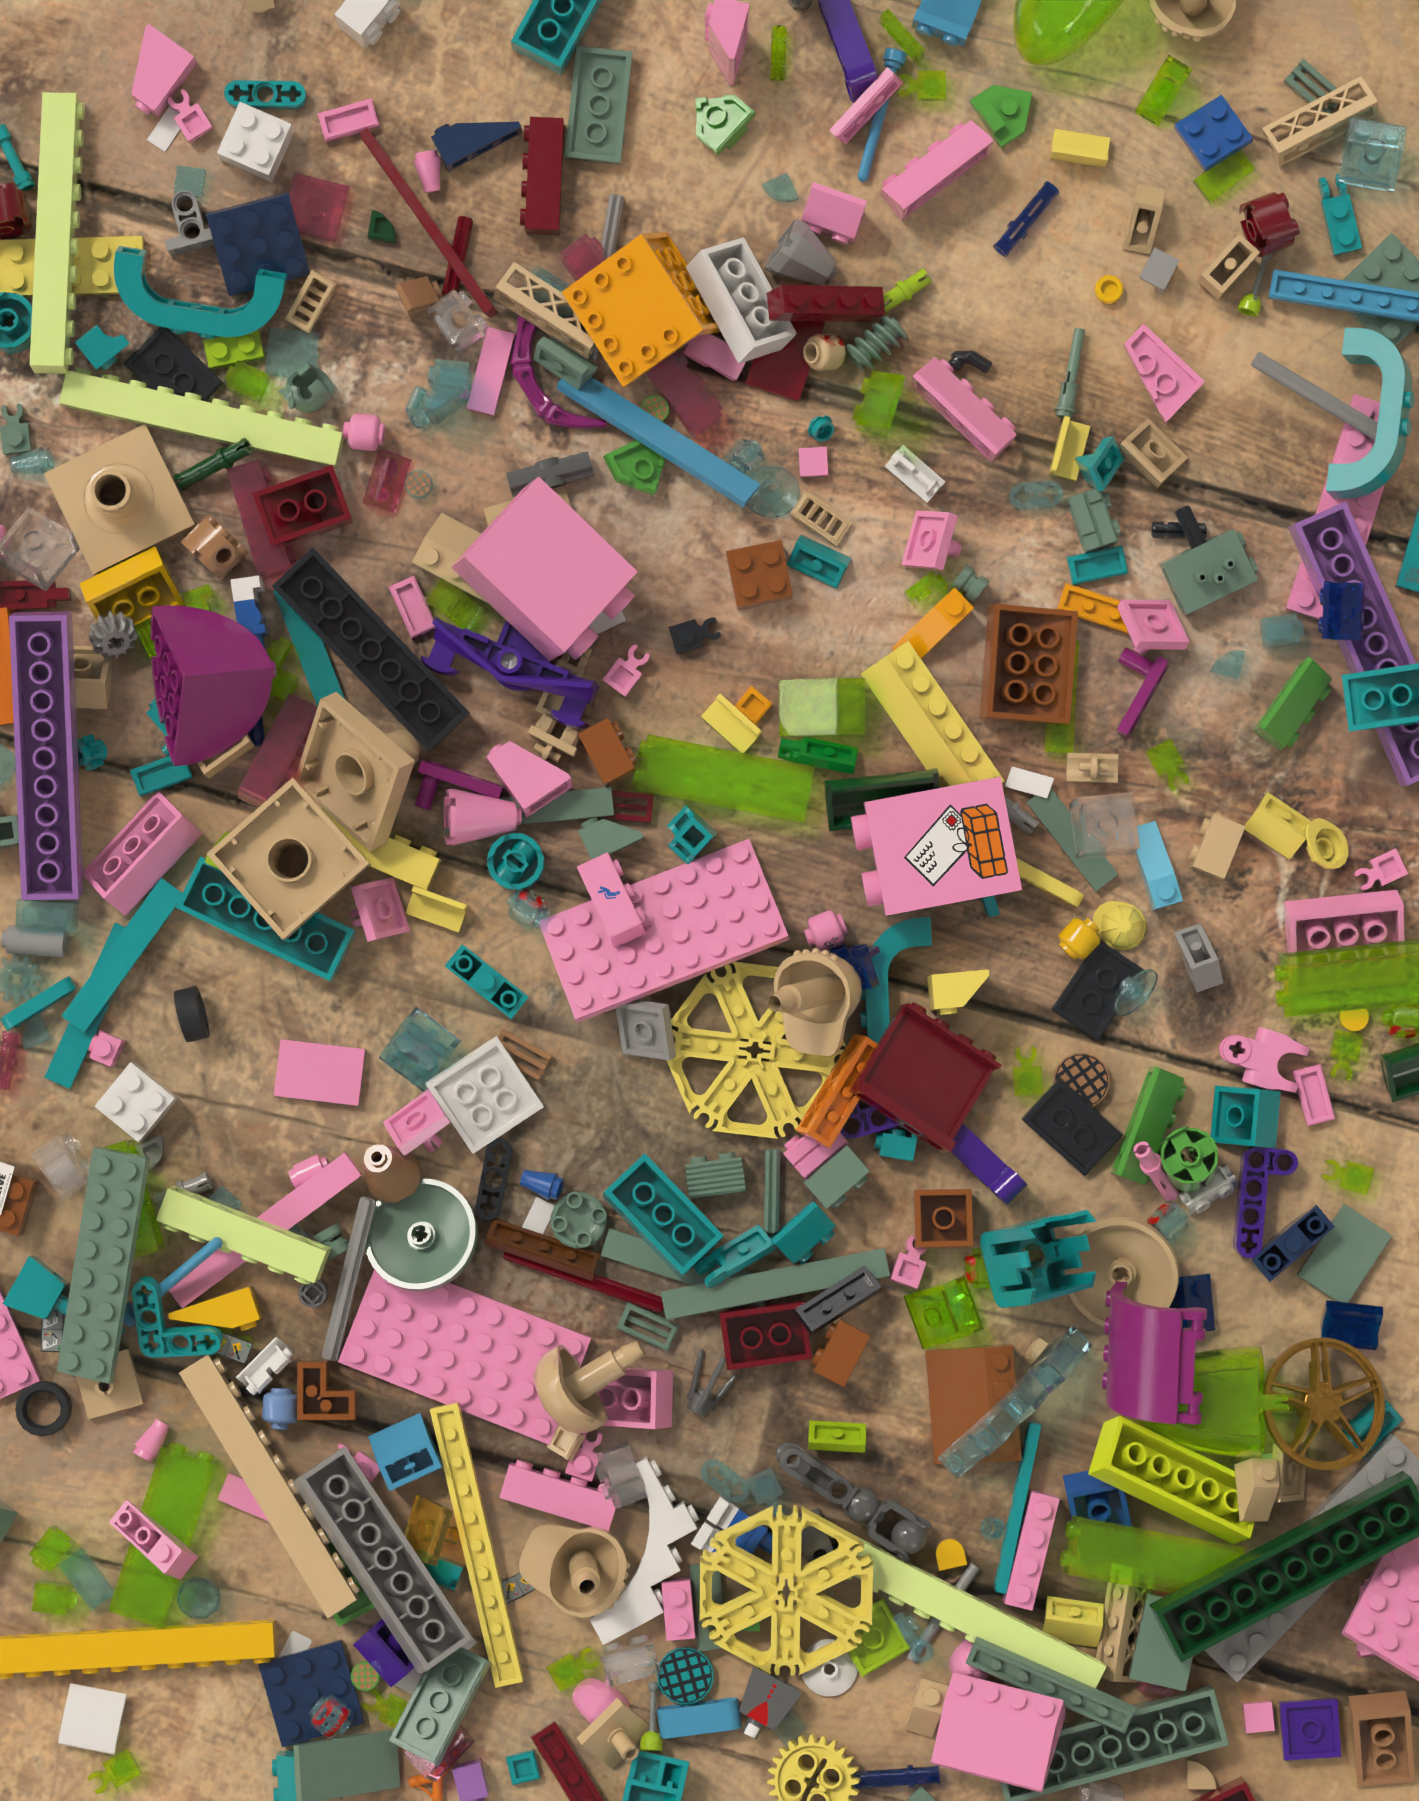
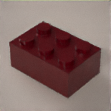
(764, 1335)

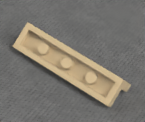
(1324, 130)
(539, 314)
(1117, 1626)

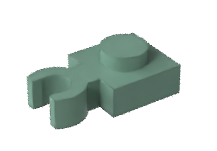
(15, 435)

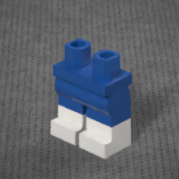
(248, 607)
(725, 1515)

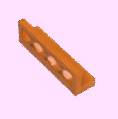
(6, 696)
(834, 1101)

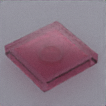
(318, 205)

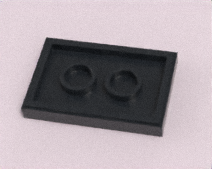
(171, 364)
(1093, 990)
(1072, 1126)

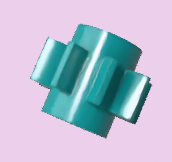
(91, 752)

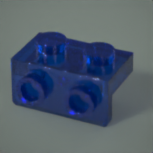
(1342, 611)
(860, 959)
(1195, 1292)
(1352, 1323)

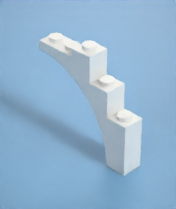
(666, 1524)

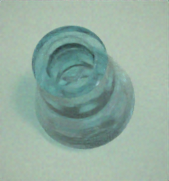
(33, 462)

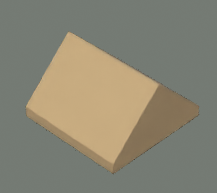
(1152, 453)

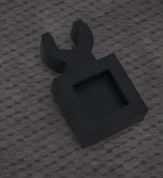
(689, 636)

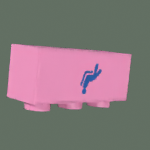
(612, 899)

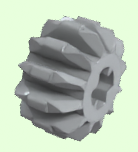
(113, 635)

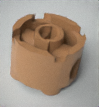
(214, 547)

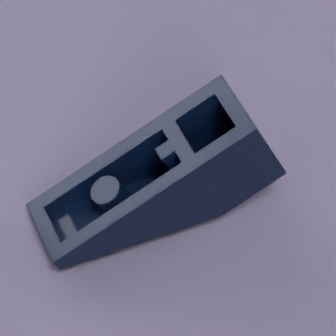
(466, 141)

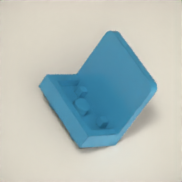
(946, 19)

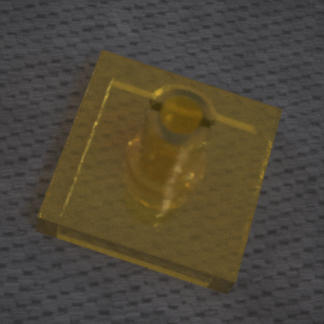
(429, 1529)

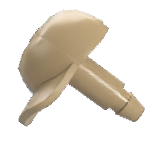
(1193, 17)
(815, 999)
(571, 1390)
(575, 1567)

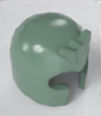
(307, 389)

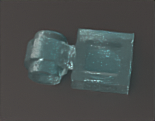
(908, 1628)

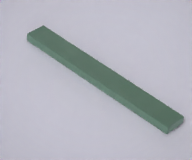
(770, 1284)

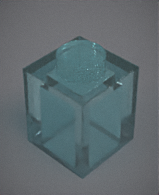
(1281, 631)

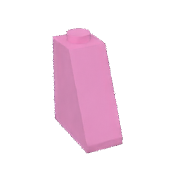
(159, 71)
(527, 777)

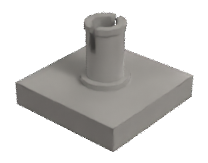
(646, 1030)

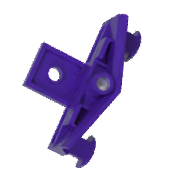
(514, 665)

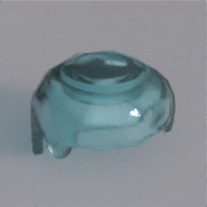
(198, 1597)

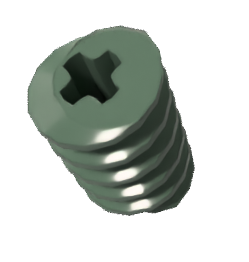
(876, 342)

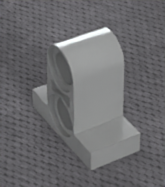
(184, 221)

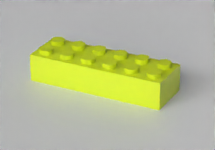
(1169, 1478)

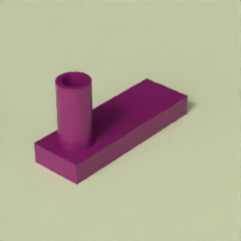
(1154, 673)
(435, 772)

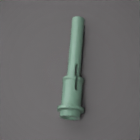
(1069, 387)

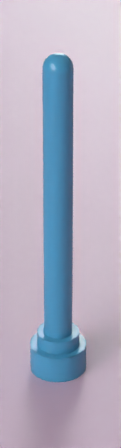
(893, 60)
(177, 1276)

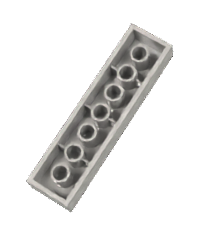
(382, 1560)

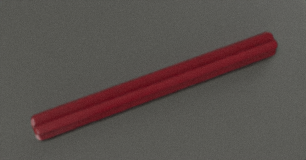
(598, 1284)

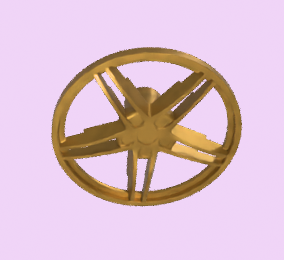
(1322, 1404)

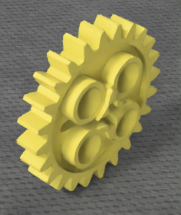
(791, 1767)

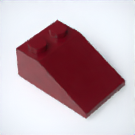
(303, 507)

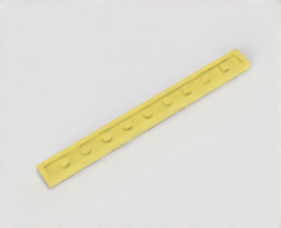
(477, 1544)

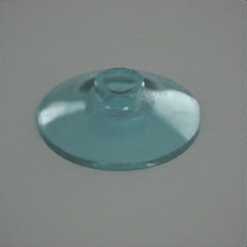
(777, 501)
(1135, 991)

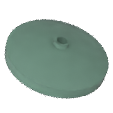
(398, 1228)

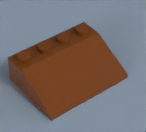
(1028, 664)
(963, 1389)

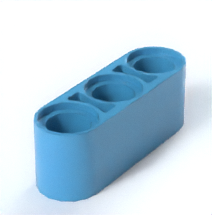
(699, 1718)

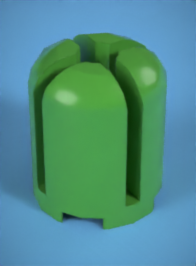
(1197, 1145)

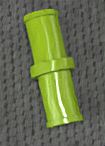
(904, 290)

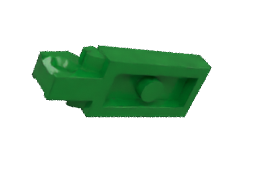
(819, 754)

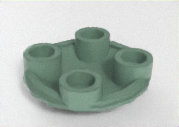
(578, 1220)

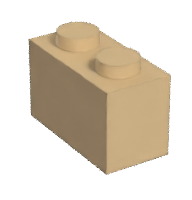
(1228, 266)
(1216, 846)

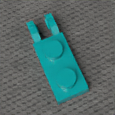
(1339, 218)
(735, 1255)

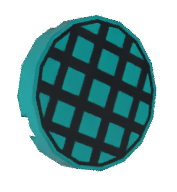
(685, 1675)

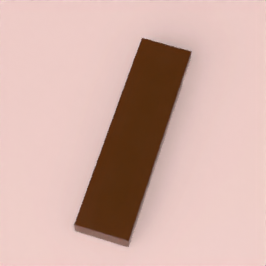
(542, 1249)

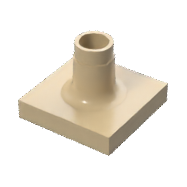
(146, 516)
(356, 770)
(254, 851)

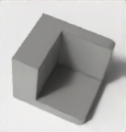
(1159, 269)

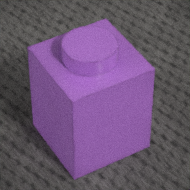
(471, 1780)

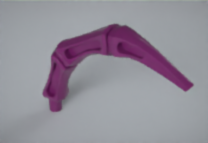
(525, 376)

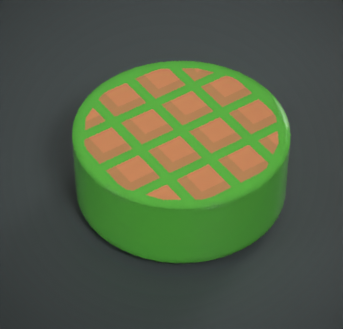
(656, 406)
(364, 1676)

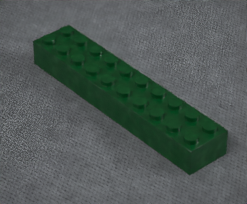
(1289, 1567)

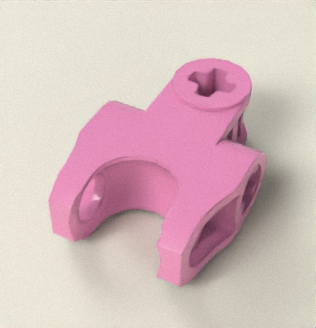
(1261, 1057)

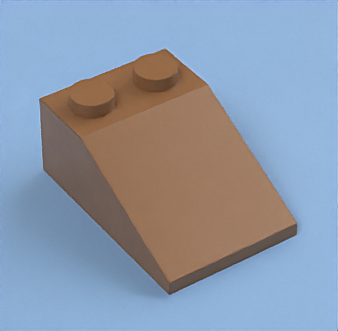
(1382, 1738)

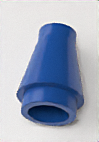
(543, 1183)

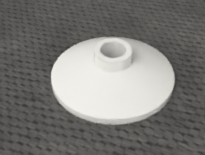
(834, 1683)

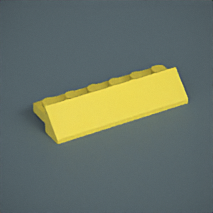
(927, 718)

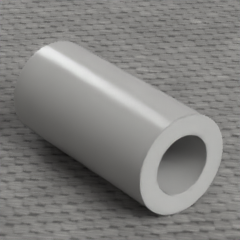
(34, 942)

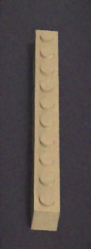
(269, 1485)

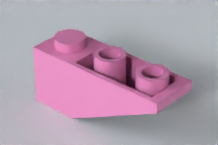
(153, 1540)

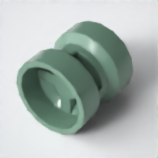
(970, 583)
(339, 1244)

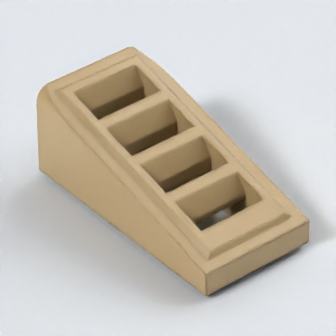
(302, 296)
(826, 510)

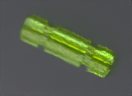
(778, 53)

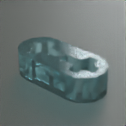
(1035, 488)
(719, 1485)

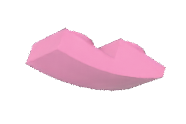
(714, 353)

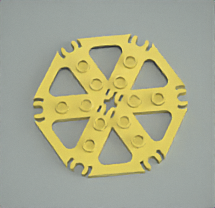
(739, 1071)
(765, 1590)

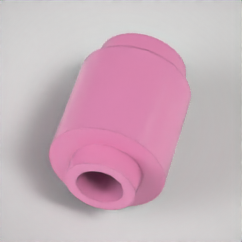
(306, 1169)

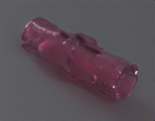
(9, 1040)

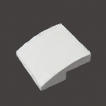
(92, 1719)

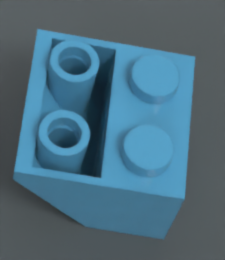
(405, 1451)

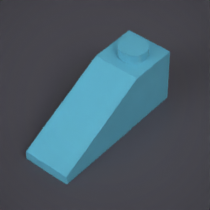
(1156, 868)

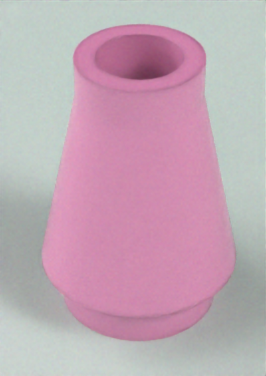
(428, 169)
(151, 1441)

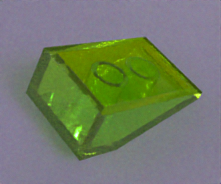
(822, 707)

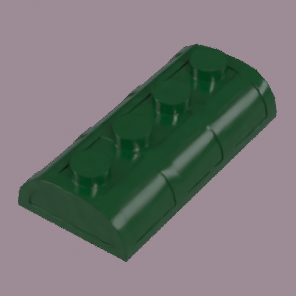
(847, 796)
(1401, 1072)

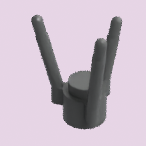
(702, 1400)

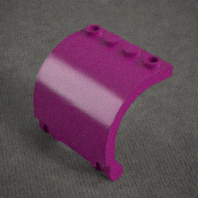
(1151, 1359)

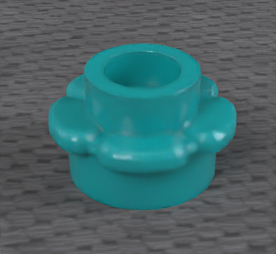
(821, 428)

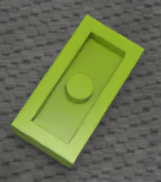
(227, 350)
(837, 1436)

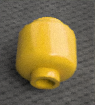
(1079, 938)

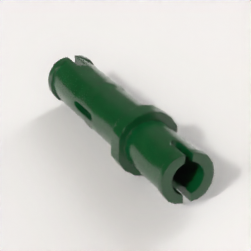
(221, 460)

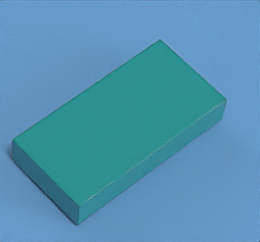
(1097, 565)
(159, 776)

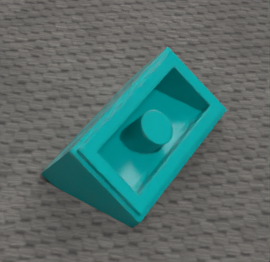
(818, 561)
(1362, 1422)

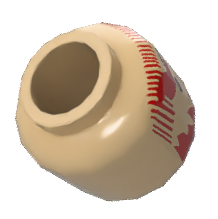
(824, 351)

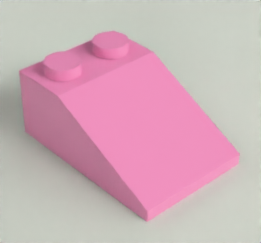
(639, 1399)

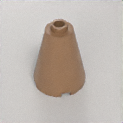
(390, 1173)

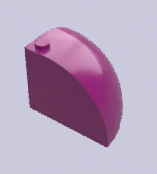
(206, 681)

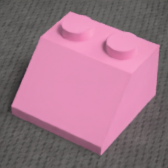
(834, 213)

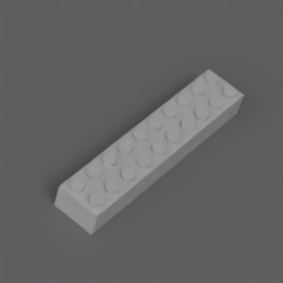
(1246, 1647)

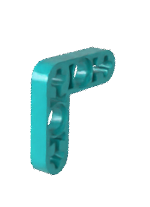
(163, 1335)

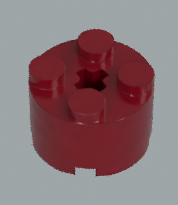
(13, 212)
(1268, 223)

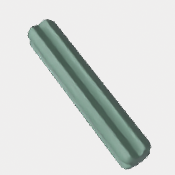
(772, 1191)

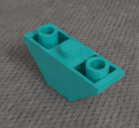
(486, 981)

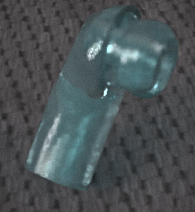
(415, 409)

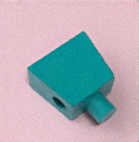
(38, 1290)

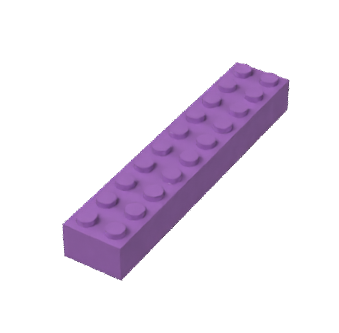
(1336, 553)
(46, 755)

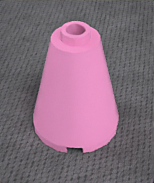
(477, 816)

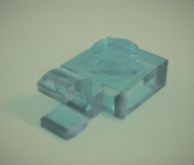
(766, 1488)

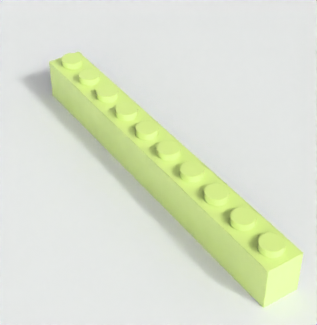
(56, 233)
(201, 418)
(976, 1617)

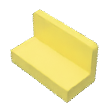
(1080, 148)
(1069, 445)
(731, 724)
(1278, 825)
(436, 909)
(1073, 1621)

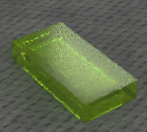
(901, 35)
(1223, 176)

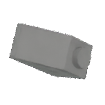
(1199, 957)

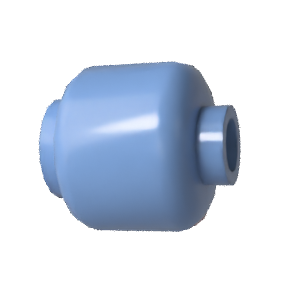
(280, 1408)

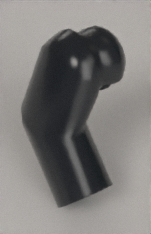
(969, 357)

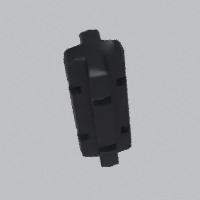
(1172, 530)

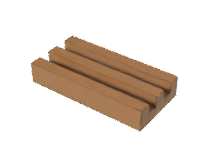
(541, 1066)

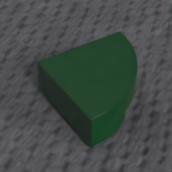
(381, 228)

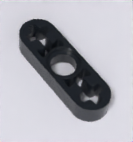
(505, 1159)

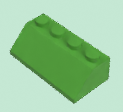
(1149, 1121)

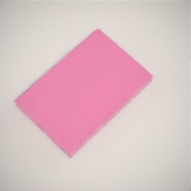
(319, 1072)

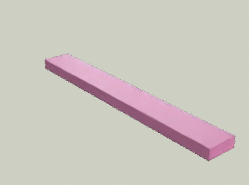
(284, 1214)

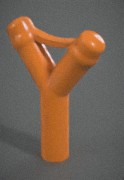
(437, 1787)

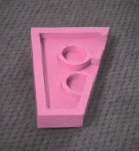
(1162, 372)

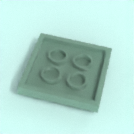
(1390, 267)

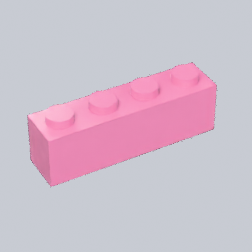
(557, 1495)
(1031, 1549)

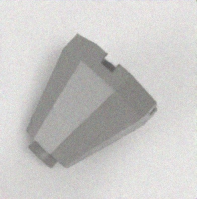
(801, 256)

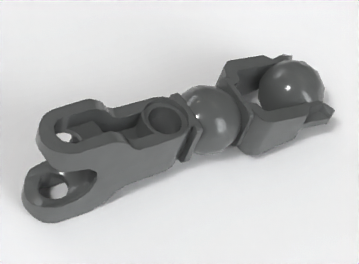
(858, 1502)

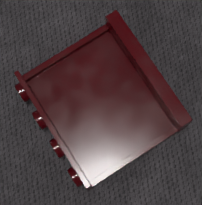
(924, 1076)

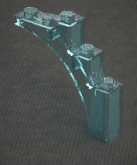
(1017, 1403)

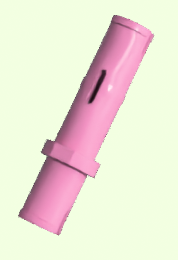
(1151, 1165)

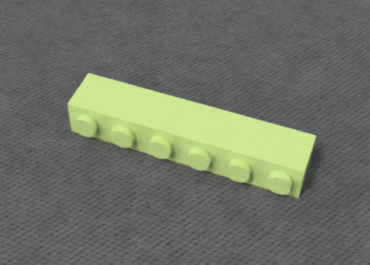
(243, 1234)

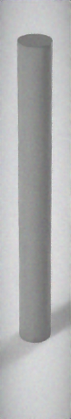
(934, 1626)

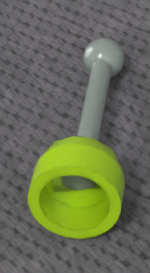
(1250, 303)
(651, 1740)

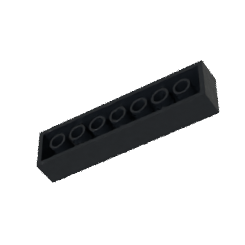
(371, 650)

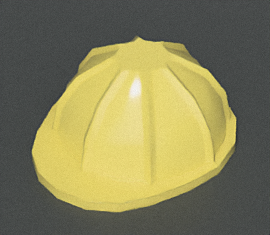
(1326, 844)
(1120, 924)

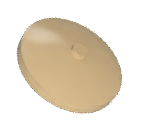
(1129, 1253)

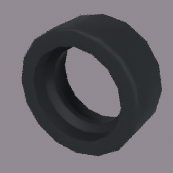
(191, 1014)
(22, 1413)

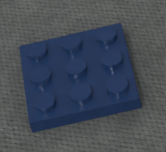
(255, 238)
(299, 1681)

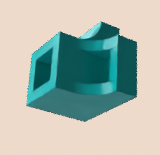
(101, 348)
(690, 833)

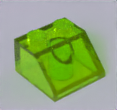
(879, 403)
(943, 1312)

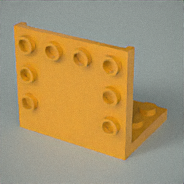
(640, 305)

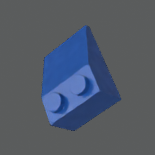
(1095, 1499)

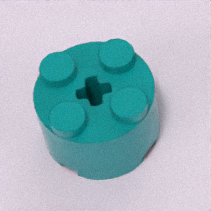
(18, 337)

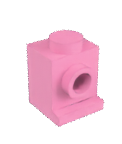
(106, 1048)

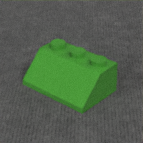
(1294, 704)

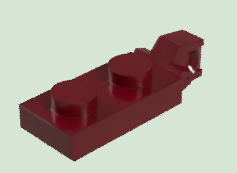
(27, 596)

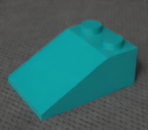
(1382, 697)

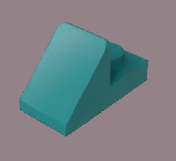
(1102, 464)

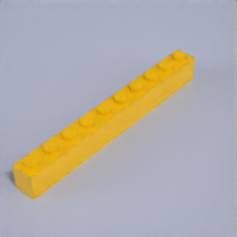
(137, 1647)

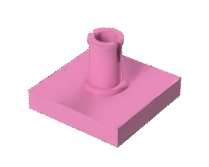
(931, 540)
(1153, 625)
(379, 909)
(417, 1124)

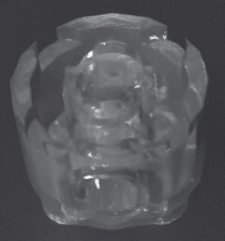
(458, 303)
(629, 1661)

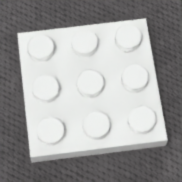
(484, 1094)

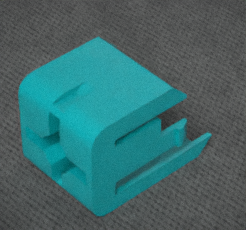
(1045, 1278)

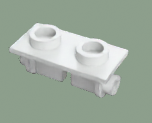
(914, 473)
(1221, 1187)
(269, 1360)

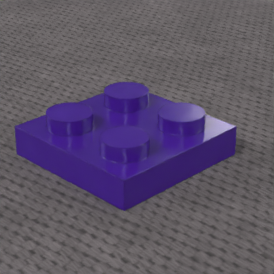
(1310, 1729)

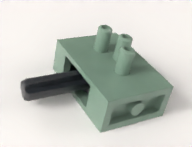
(1209, 567)

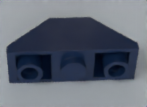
(1292, 1242)

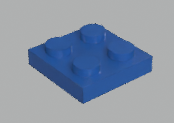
(1213, 133)

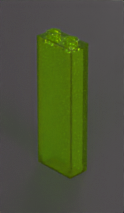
(723, 778)
(1348, 978)
(177, 1503)
(1140, 1555)

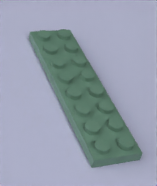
(103, 1264)

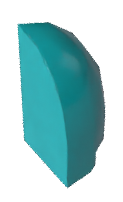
(445, 1573)

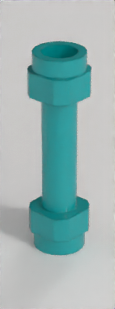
(22, 178)

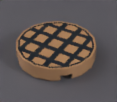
(1085, 1075)

